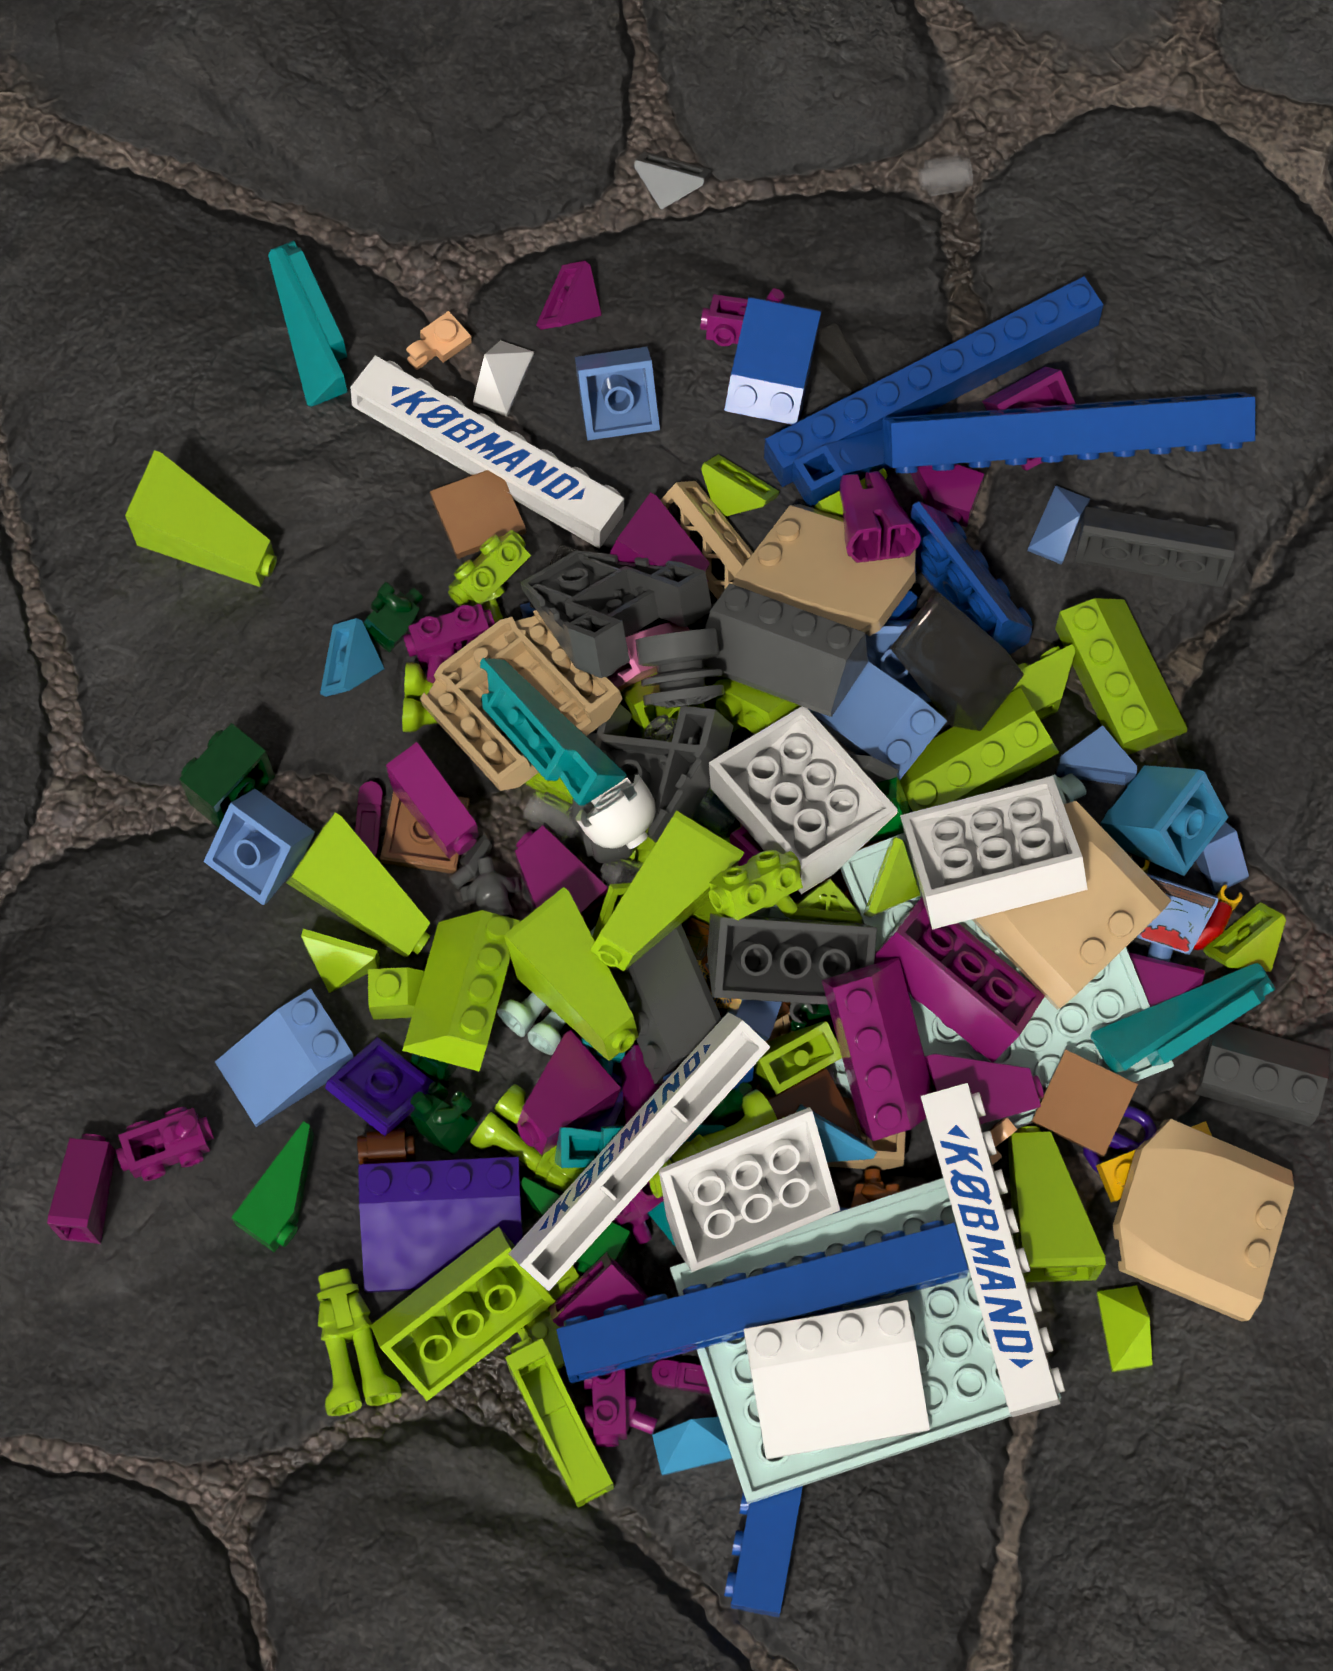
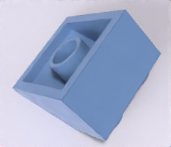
(617, 393)
(258, 845)

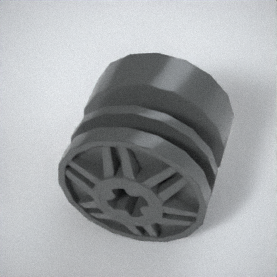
(680, 667)

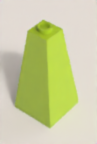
(191, 524)
(356, 887)
(664, 891)
(556, 964)
(1049, 1212)

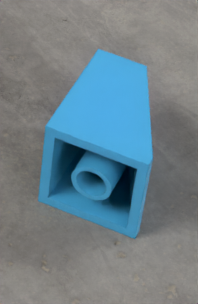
(1166, 816)

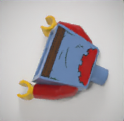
(1188, 921)

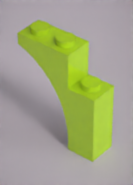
(558, 1421)

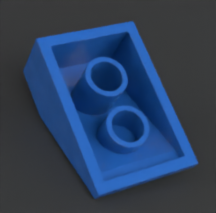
(773, 361)

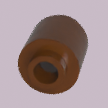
(392, 1148)

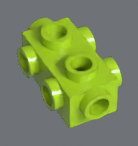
(483, 578)
(757, 885)

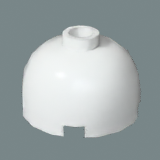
(620, 815)

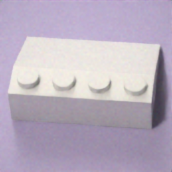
(801, 795)
(994, 852)
(748, 1190)
(836, 1379)

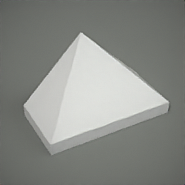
(501, 377)

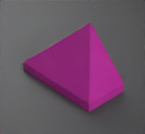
(571, 297)
(1165, 979)

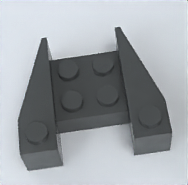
(671, 770)

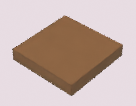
(476, 511)
(410, 845)
(1084, 1103)

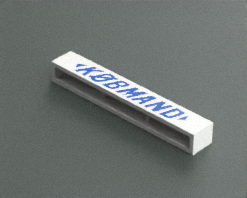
(479, 445)
(639, 1150)
(991, 1251)

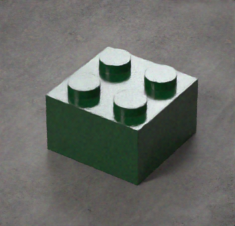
(225, 772)

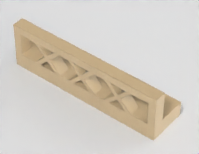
(713, 527)

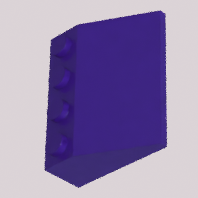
(430, 1214)

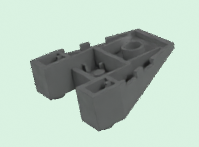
(598, 602)

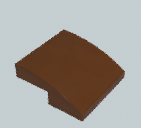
(820, 1095)

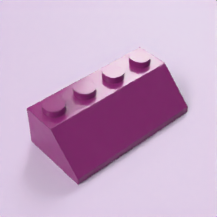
(961, 982)
(879, 1047)

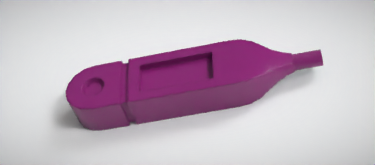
(369, 815)
(680, 1375)

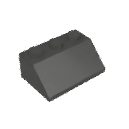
(1265, 1074)

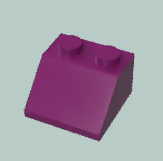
(1038, 389)

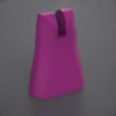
(874, 520)

